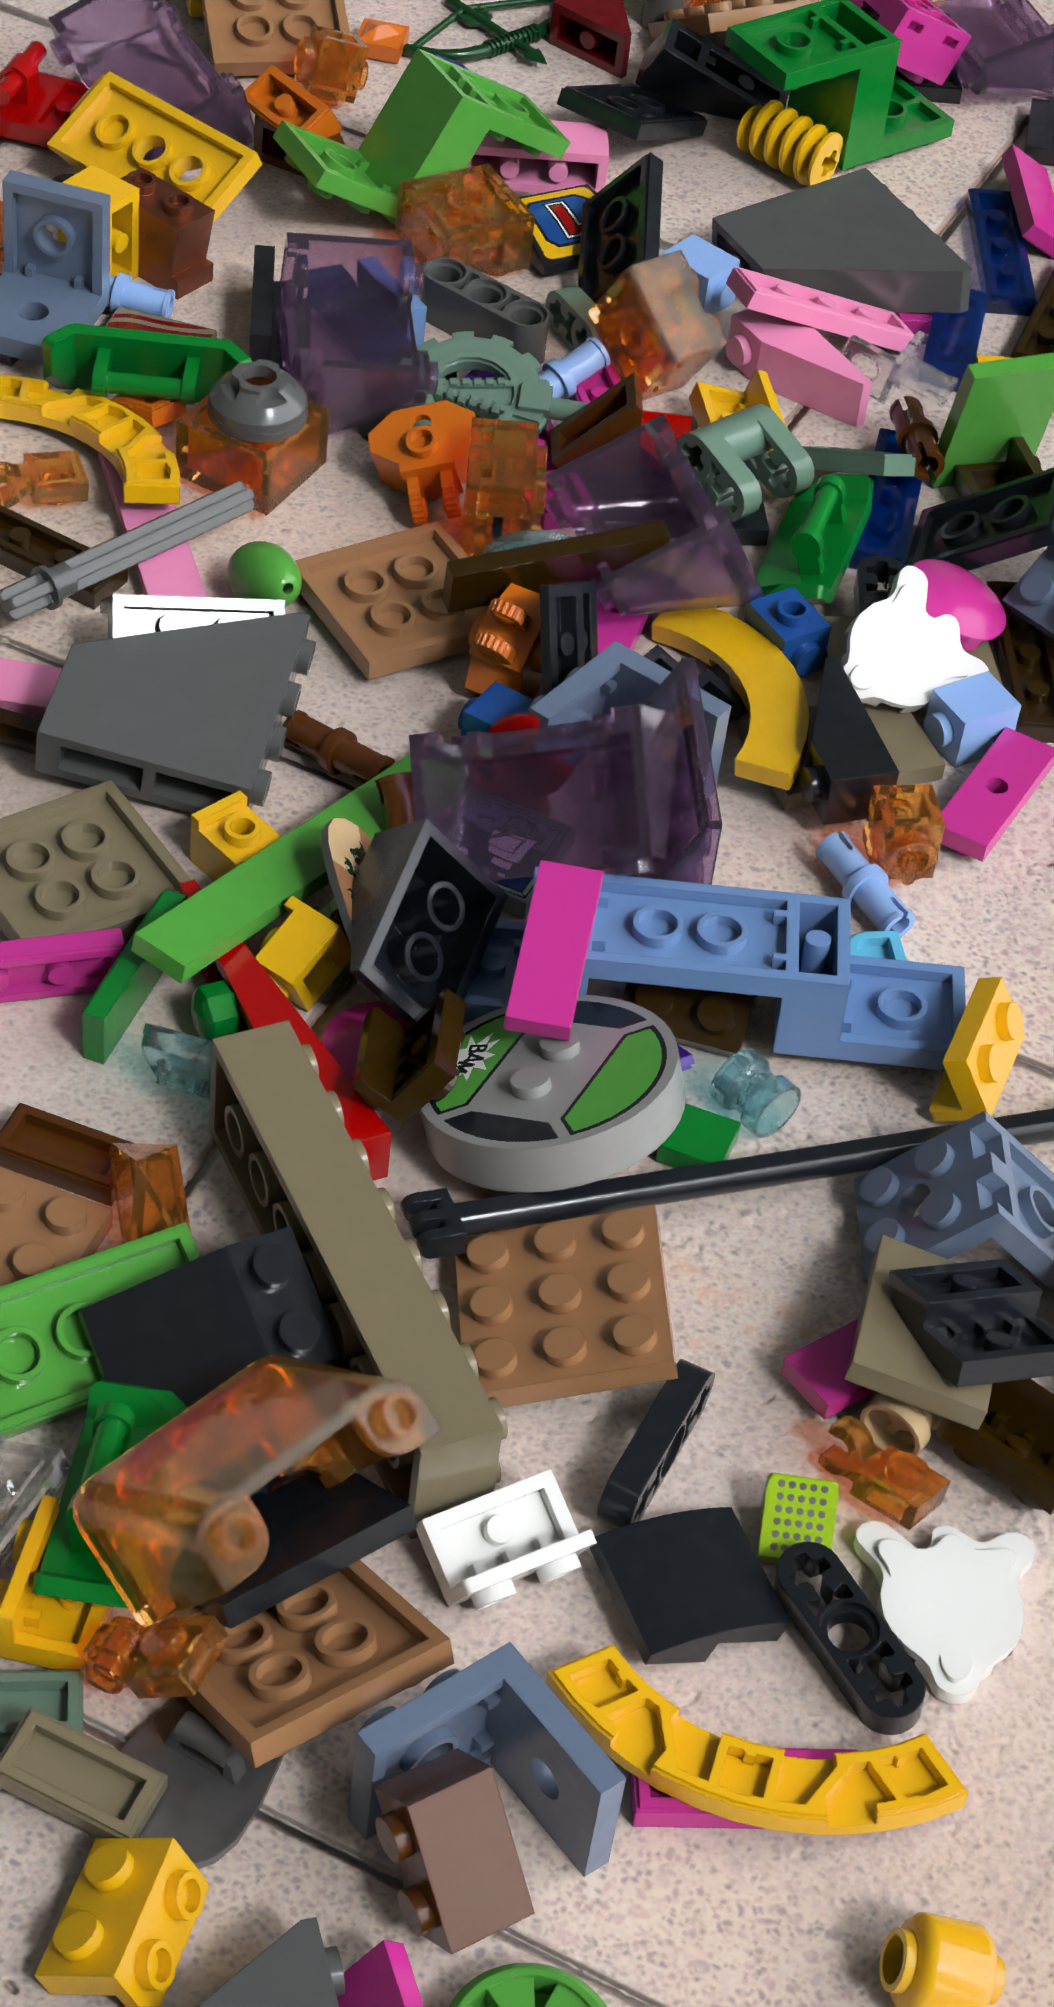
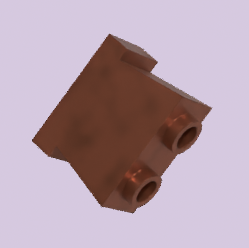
(172, 235)

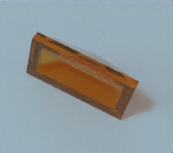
(147, 1188)

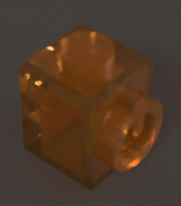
(331, 65)
(904, 831)

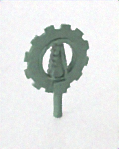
(514, 395)

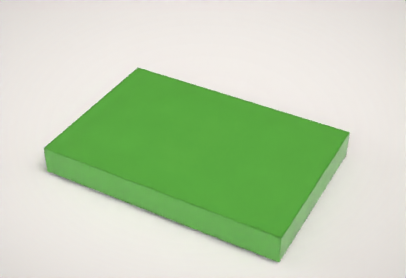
(992, 407)

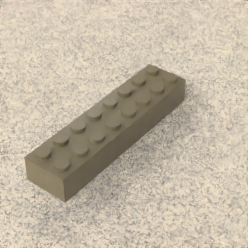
(305, 1172)

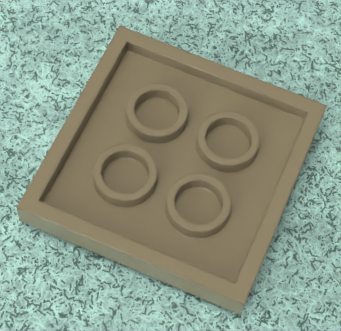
(81, 866)

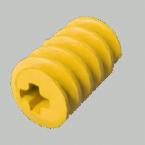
(789, 142)

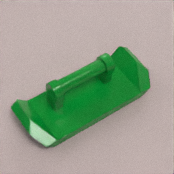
(137, 362)
(818, 537)
(114, 1422)

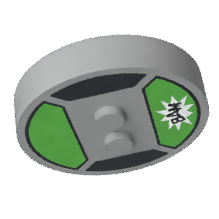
(556, 1110)

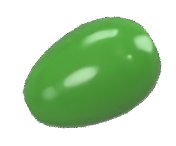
(263, 572)

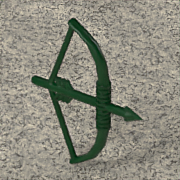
(503, 41)

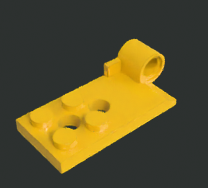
(122, 122)

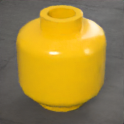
(941, 1963)

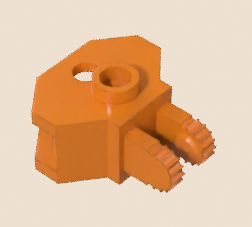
(424, 459)
(507, 644)

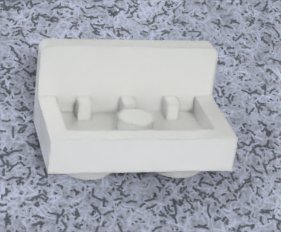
(502, 1538)

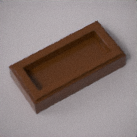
(59, 1153)

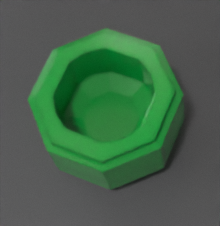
(215, 1011)

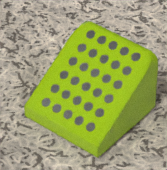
(795, 1512)

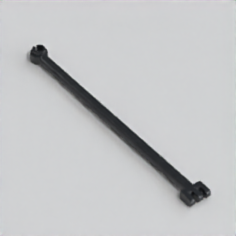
(444, 1225)

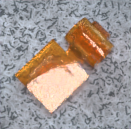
(157, 1662)

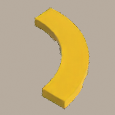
(124, 438)
(762, 678)
(747, 1779)

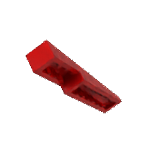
(264, 1004)

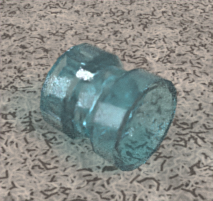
(754, 1092)

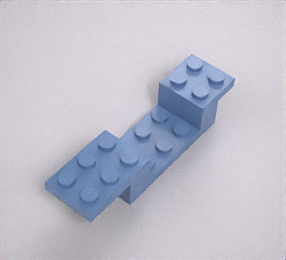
(762, 947)

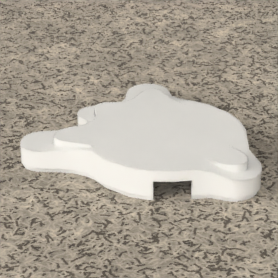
(903, 652)
(950, 1602)

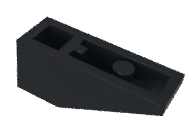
(702, 75)
(843, 752)

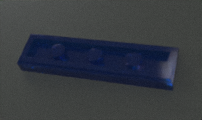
(1000, 252)
(891, 513)

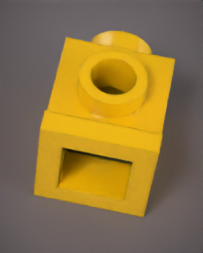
(227, 835)
(304, 953)

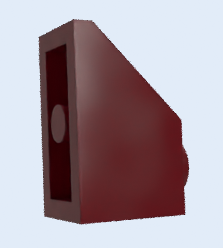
(593, 32)

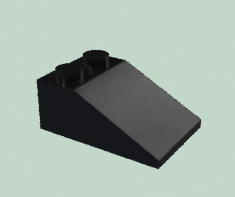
(420, 917)
(212, 1319)

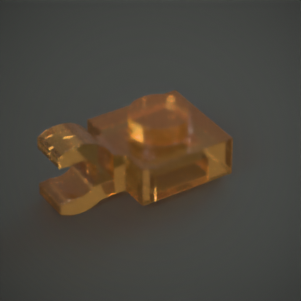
(46, 477)
(887, 1481)

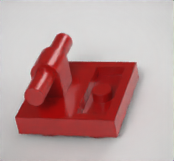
(32, 101)

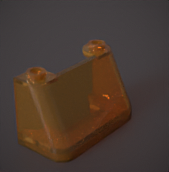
(176, 1507)

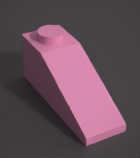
(798, 365)

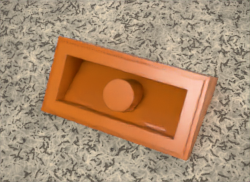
(280, 98)

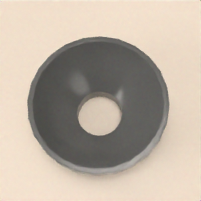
(254, 411)

